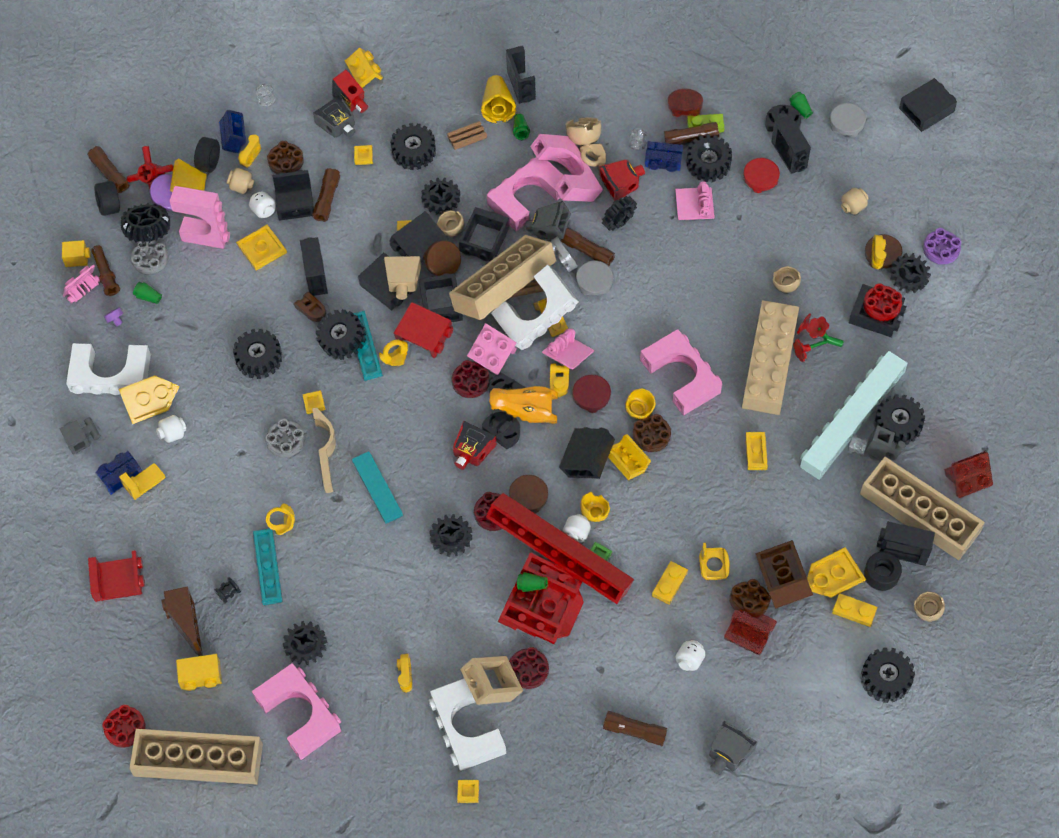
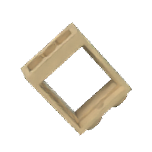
(483, 692)

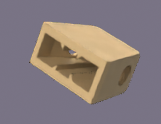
(402, 274)

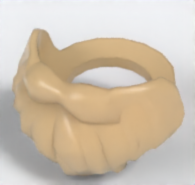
(595, 151)

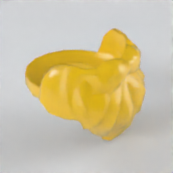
(398, 356)
(289, 518)

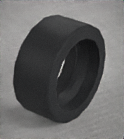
(206, 154)

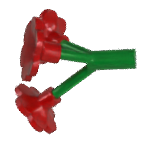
(816, 328)

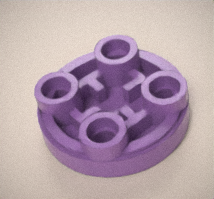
(160, 191)
(942, 246)

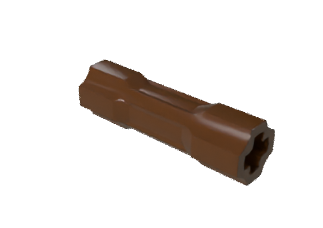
(687, 135)
(101, 161)
(323, 205)
(598, 253)
(620, 724)

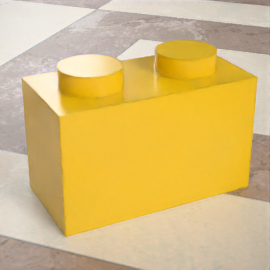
(199, 672)

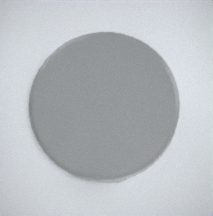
(847, 119)
(563, 254)
(149, 257)
(594, 278)
(285, 438)

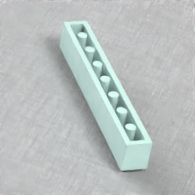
(853, 415)

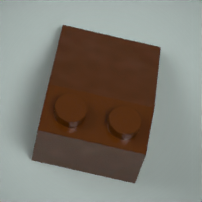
(784, 574)
(181, 610)

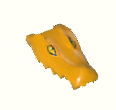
(528, 403)

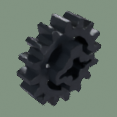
(449, 194)
(619, 213)
(916, 267)
(451, 526)
(310, 649)

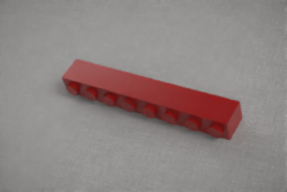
(559, 548)

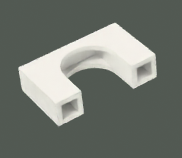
(559, 302)
(83, 380)
(466, 750)

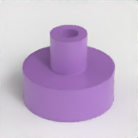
(114, 316)

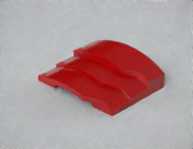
(548, 611)

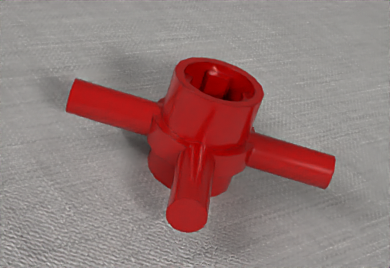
(149, 170)

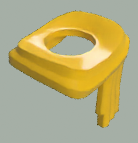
(720, 553)

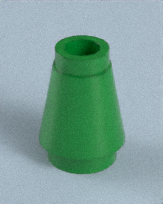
(801, 104)
(520, 127)
(147, 293)
(531, 582)

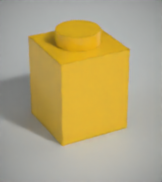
(75, 253)

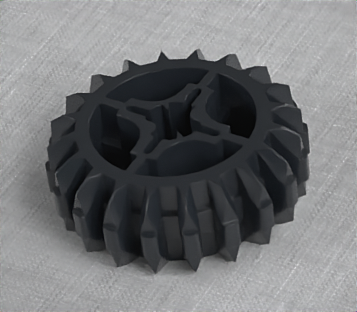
(145, 223)

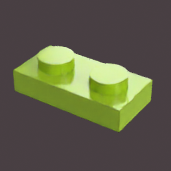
(699, 120)

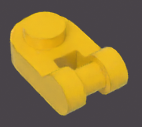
(251, 151)
(878, 252)
(559, 384)
(405, 678)

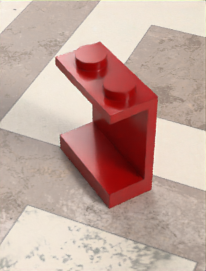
(424, 329)
(116, 578)

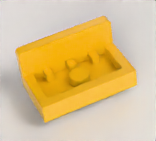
(363, 67)
(629, 458)

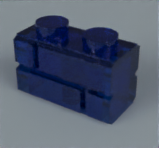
(232, 131)
(663, 156)
(109, 473)

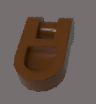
(314, 311)

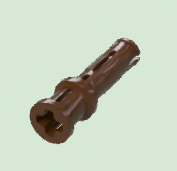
(106, 276)

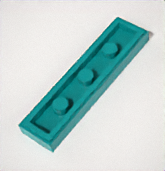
(367, 355)
(377, 487)
(267, 566)

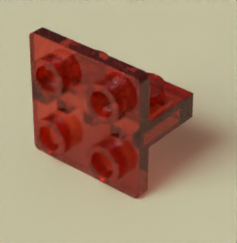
(970, 474)
(750, 631)

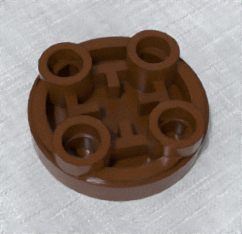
(285, 158)
(892, 248)
(442, 258)
(652, 433)
(529, 492)
(750, 597)

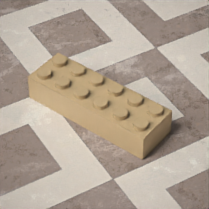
(502, 277)
(770, 357)
(922, 507)
(196, 756)

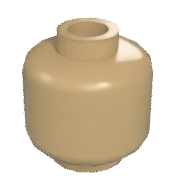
(240, 180)
(854, 201)

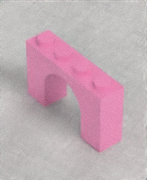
(536, 173)
(582, 183)
(212, 229)
(677, 348)
(291, 684)

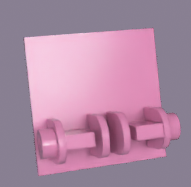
(695, 202)
(86, 276)
(492, 349)
(568, 350)

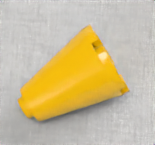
(497, 101)

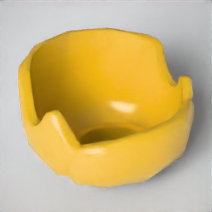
(640, 403)
(594, 507)

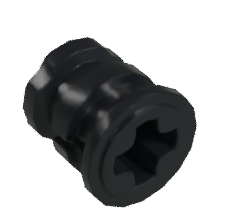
(227, 590)

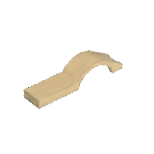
(327, 450)

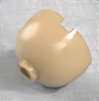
(584, 131)

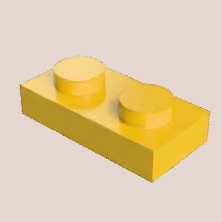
(756, 451)
(670, 582)
(854, 610)

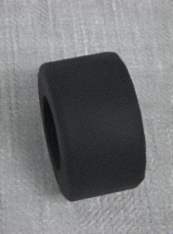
(107, 198)
(887, 560)

